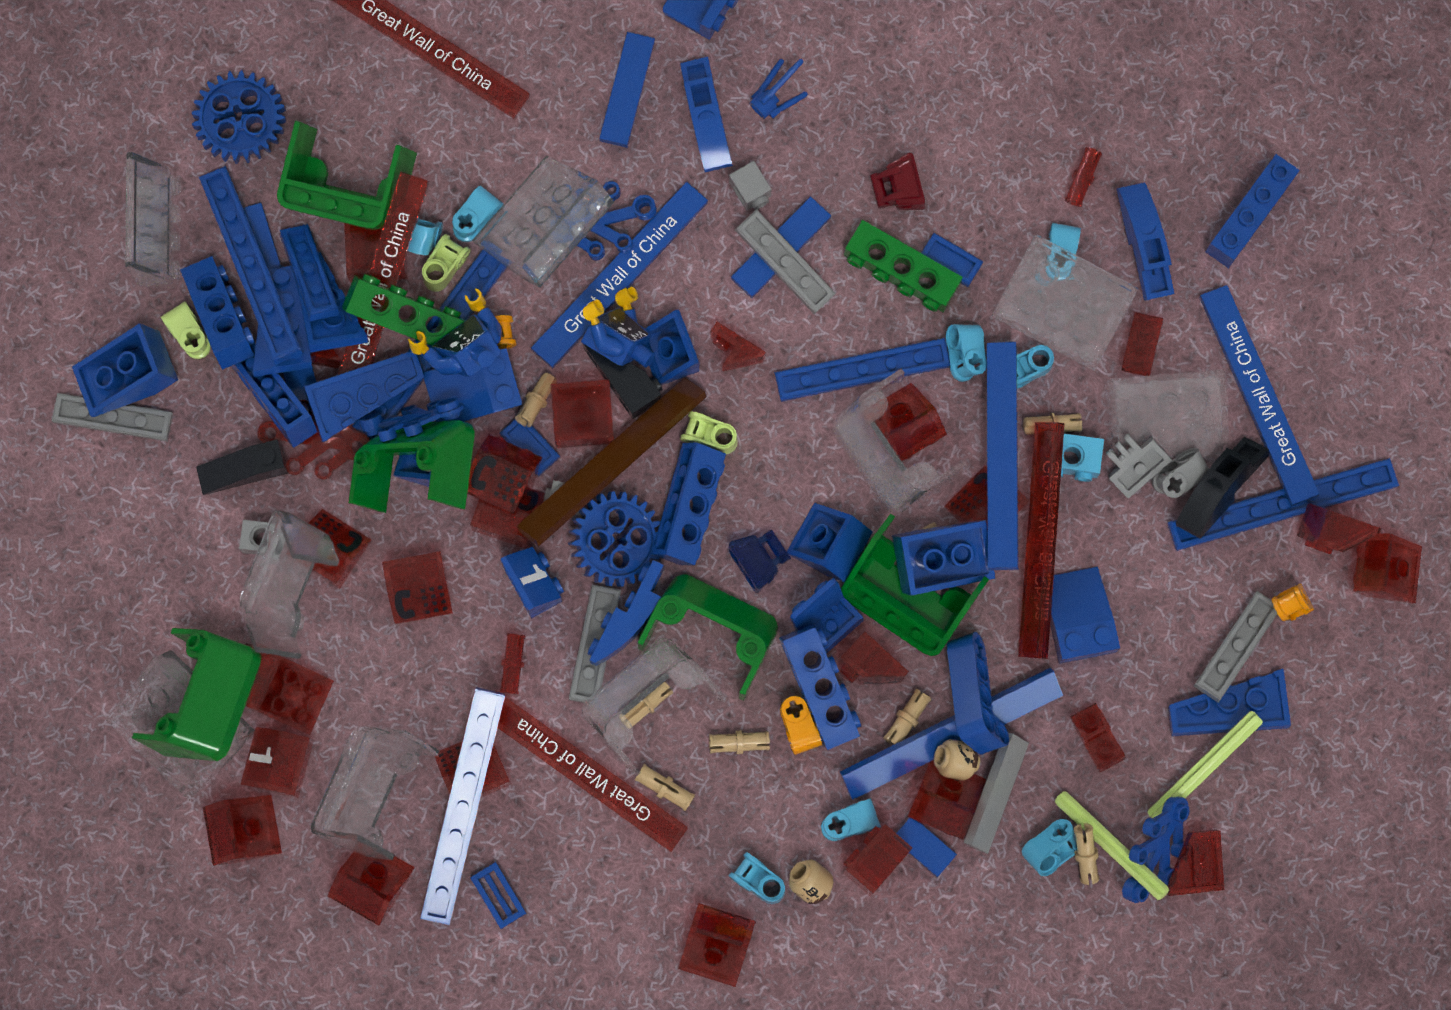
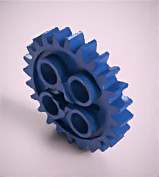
(242, 141)
(597, 521)

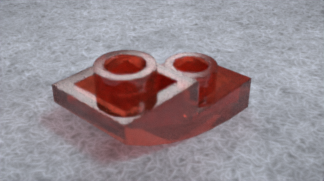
(1142, 344)
(1097, 737)

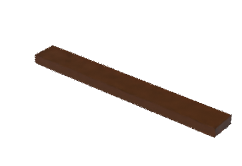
(611, 461)

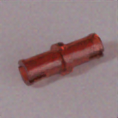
(1083, 177)
(512, 663)

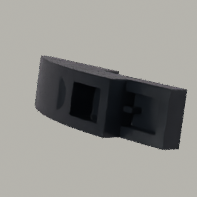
(1218, 486)

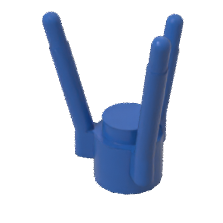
(765, 102)

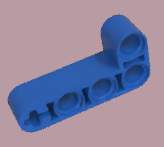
(972, 695)

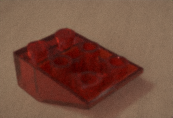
(288, 692)

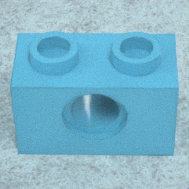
(1089, 457)

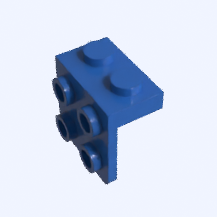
(699, 15)
(827, 611)

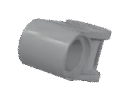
(1184, 472)

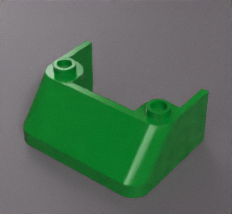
(305, 186)
(441, 449)
(918, 619)
(755, 626)
(212, 700)

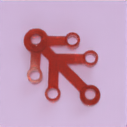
(318, 447)

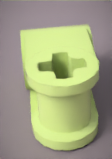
(446, 258)
(185, 327)
(708, 432)

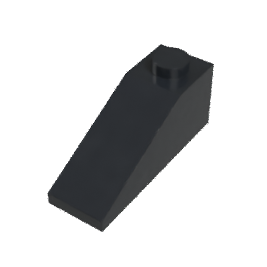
(628, 382)
(243, 467)

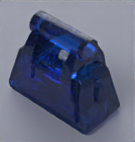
(754, 560)

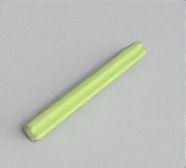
(1210, 761)
(1112, 846)

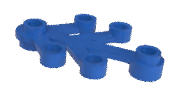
(617, 216)
(411, 419)
(1172, 817)

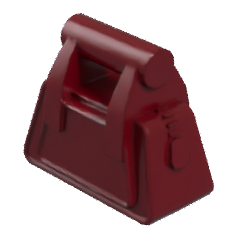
(904, 182)

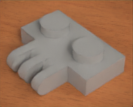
(1136, 464)

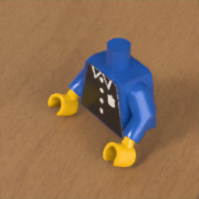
(617, 332)
(467, 346)

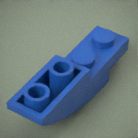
(706, 114)
(1147, 239)
(624, 626)

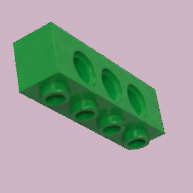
(895, 252)
(365, 289)

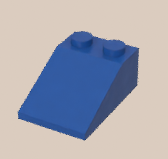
(125, 371)
(482, 394)
(942, 557)
(1082, 617)

